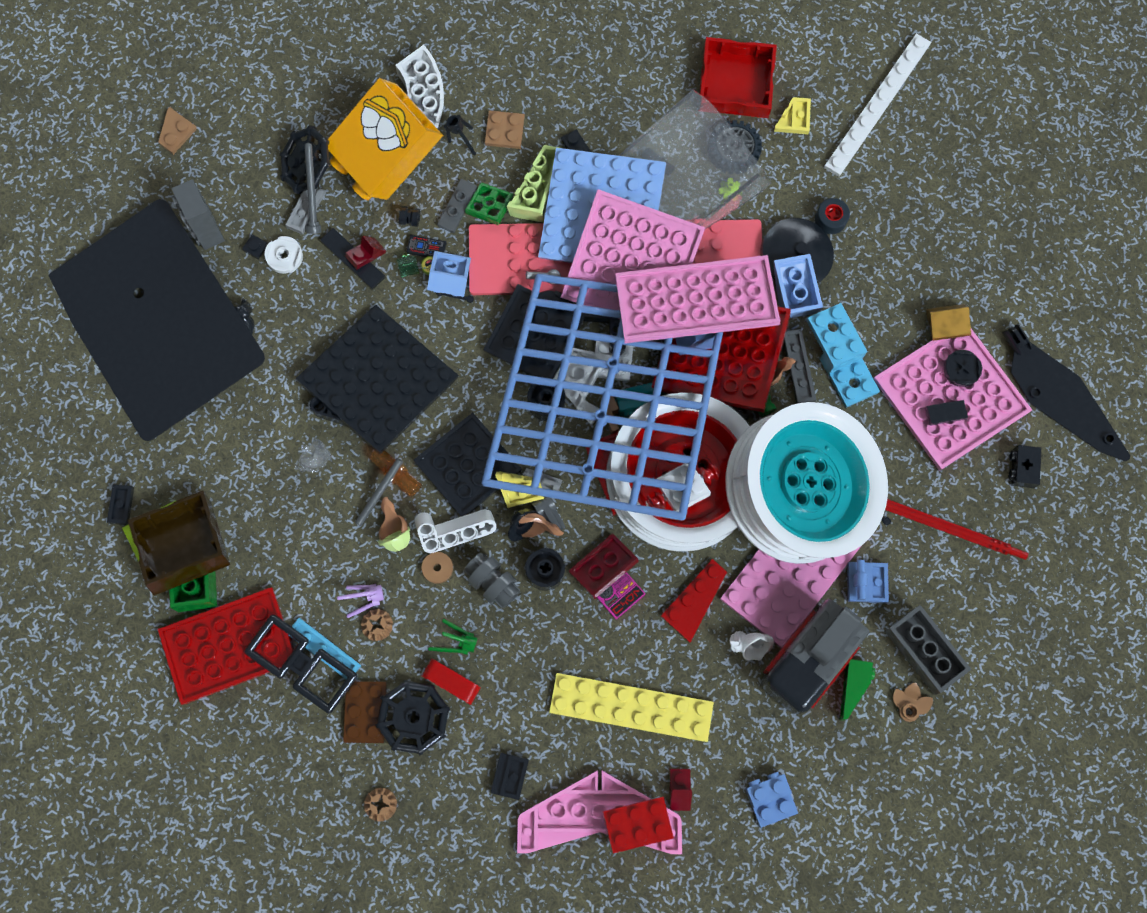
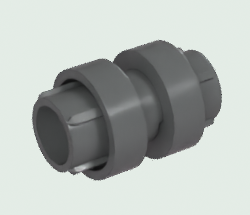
(485, 573)

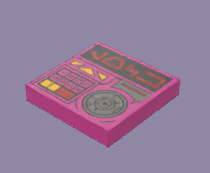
(621, 596)

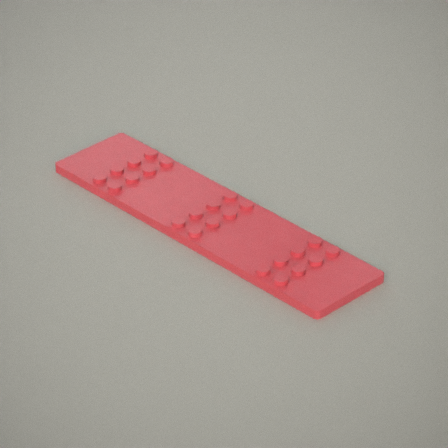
(508, 251)

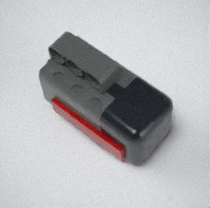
(813, 657)

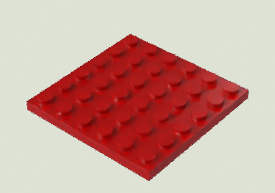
(742, 369)

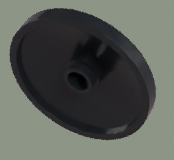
(796, 238)

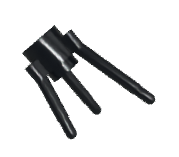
(455, 125)

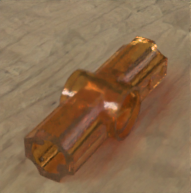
(402, 477)

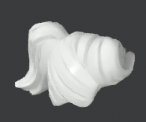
(752, 645)

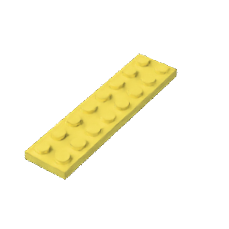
(631, 707)

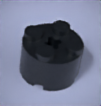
(537, 393)
(540, 559)

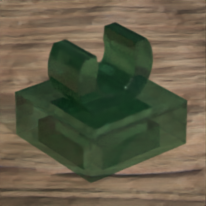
(408, 265)

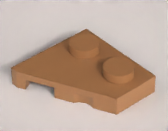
(175, 131)

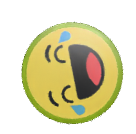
(426, 265)

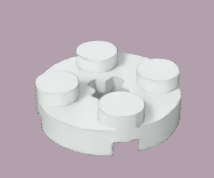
(278, 247)

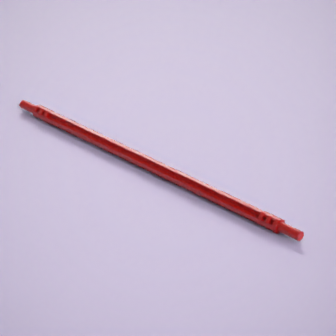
(953, 529)

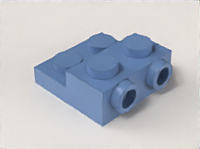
(771, 799)

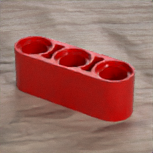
(451, 681)

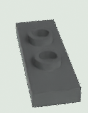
(456, 207)

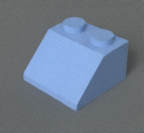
(448, 274)

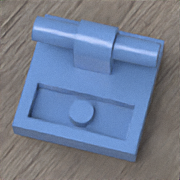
(867, 582)

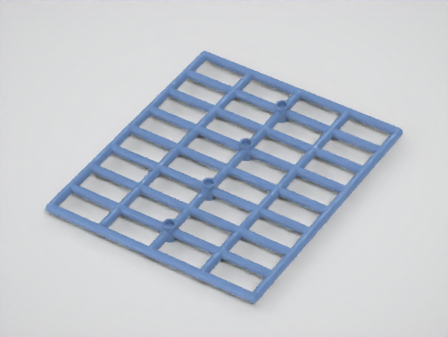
(600, 415)

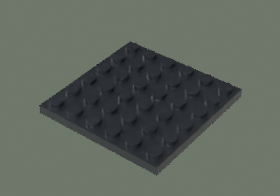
(377, 379)

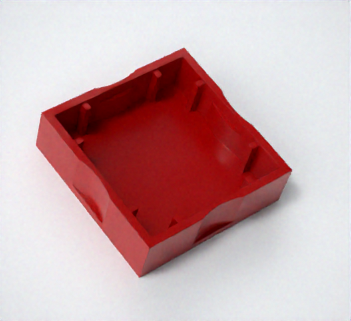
(738, 76)

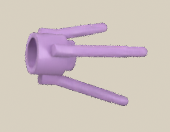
(373, 593)

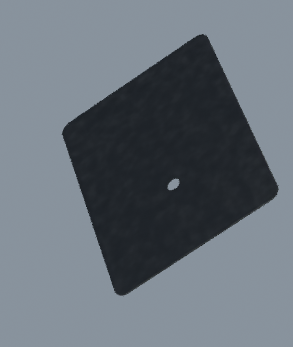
(172, 343)

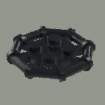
(296, 160)
(405, 708)

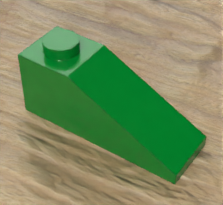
(856, 681)

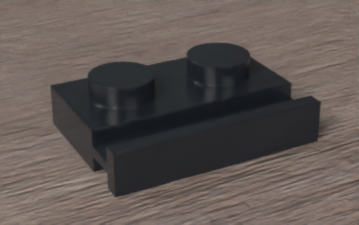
(509, 776)

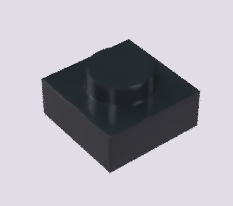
(255, 247)

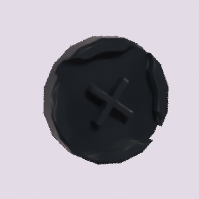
(962, 368)

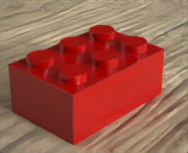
(637, 825)

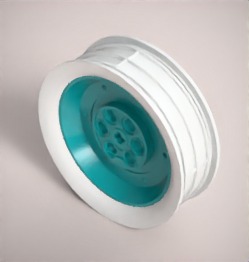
(768, 505)

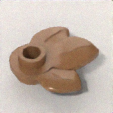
(911, 699)

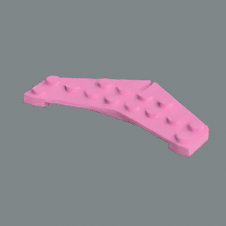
(579, 813)

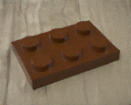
(362, 712)

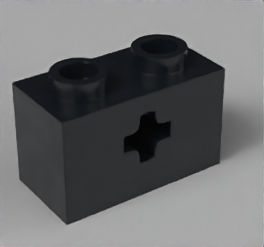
(1032, 460)

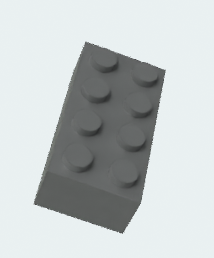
(196, 215)
(927, 650)

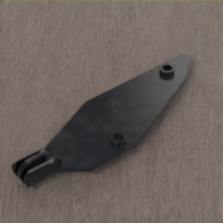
(1061, 395)

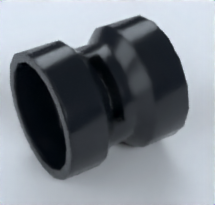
(409, 216)

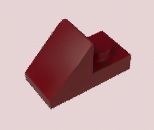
(365, 252)
(680, 790)

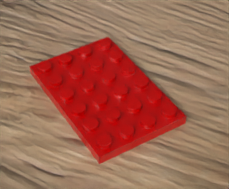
(209, 647)

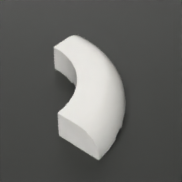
(423, 83)

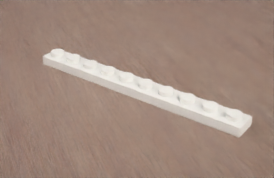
(877, 105)

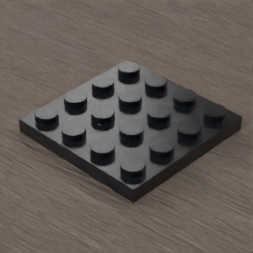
(507, 331)
(458, 464)

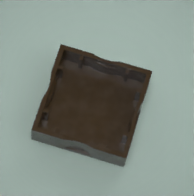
(178, 543)

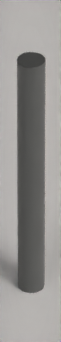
(379, 491)

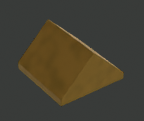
(949, 322)

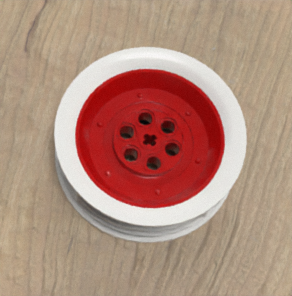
(706, 520)

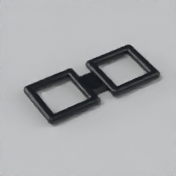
(300, 663)

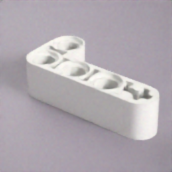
(459, 530)

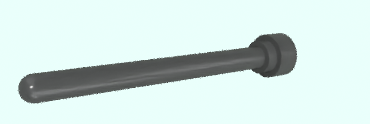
(313, 225)

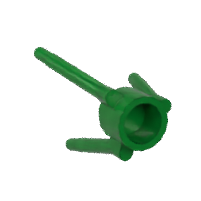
(467, 642)

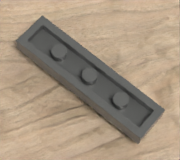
(800, 370)

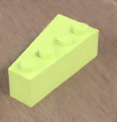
(532, 196)

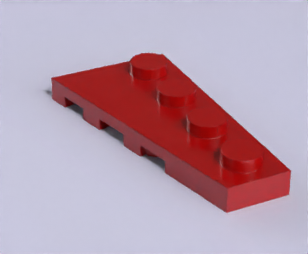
(692, 604)

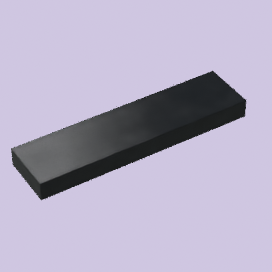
(339, 246)

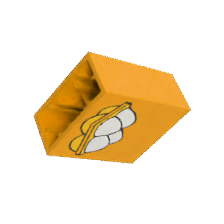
(382, 141)

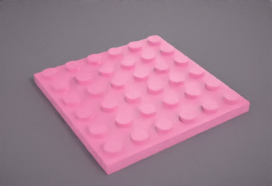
(626, 239)
(921, 382)

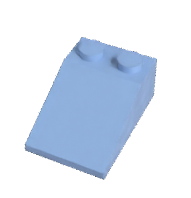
(797, 285)

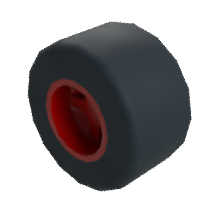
(836, 210)

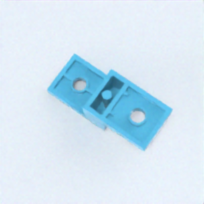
(843, 355)

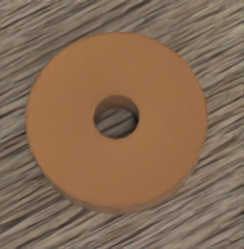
(443, 574)

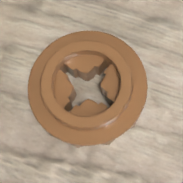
(377, 634)
(386, 812)

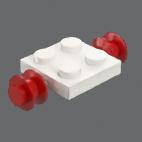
(698, 492)

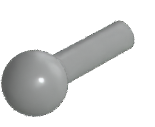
(531, 275)

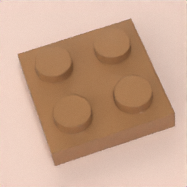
(504, 129)

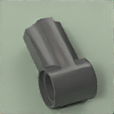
(547, 508)

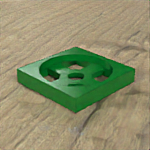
(483, 213)

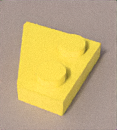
(796, 117)
(516, 498)

